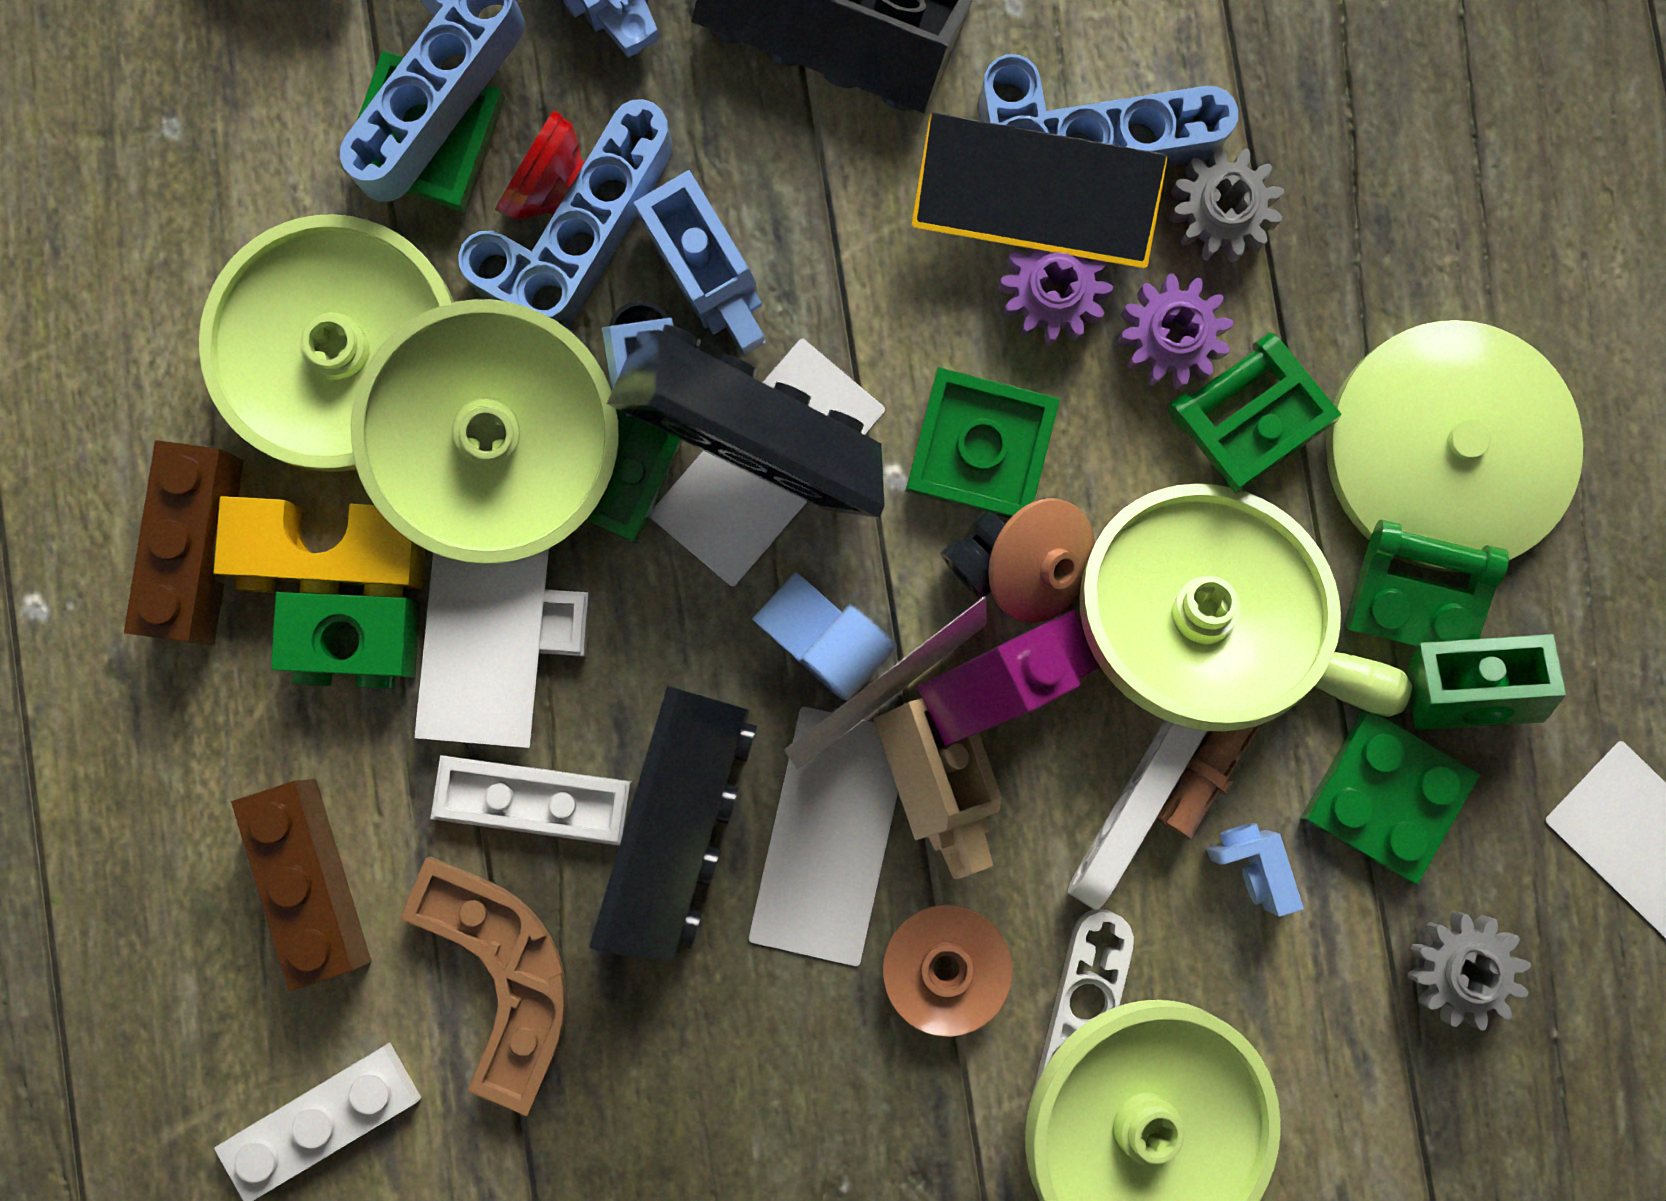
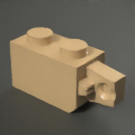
(941, 786)

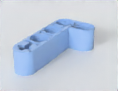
(421, 81)
(1110, 120)
(579, 213)
(830, 644)

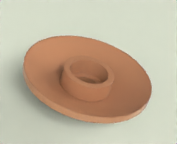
(1040, 560)
(956, 1003)

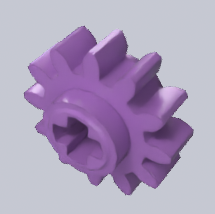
(1048, 309)
(1198, 325)

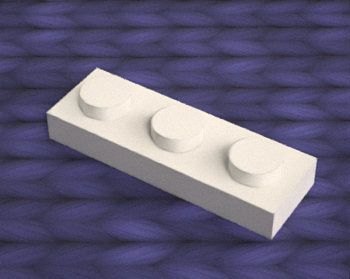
(317, 1123)

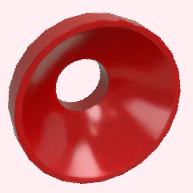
(544, 172)

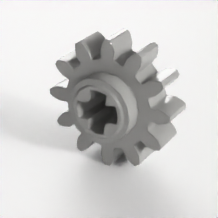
(1242, 187)
(1481, 949)

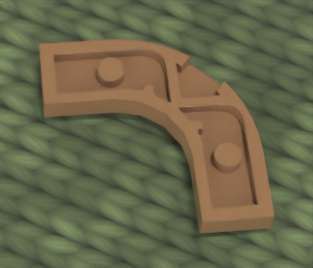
(524, 971)

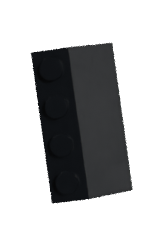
(867, 44)
(749, 423)
(672, 827)

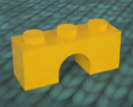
(264, 544)

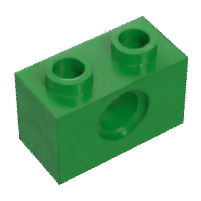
(307, 630)
(1485, 682)

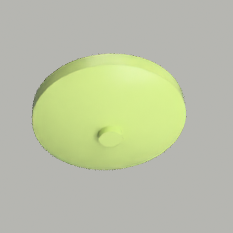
(300, 324)
(484, 431)
(1456, 439)
(1209, 607)
(1153, 1110)

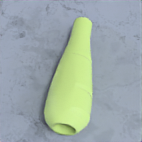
(1366, 684)

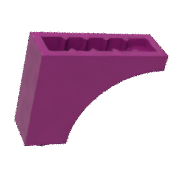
(1009, 679)

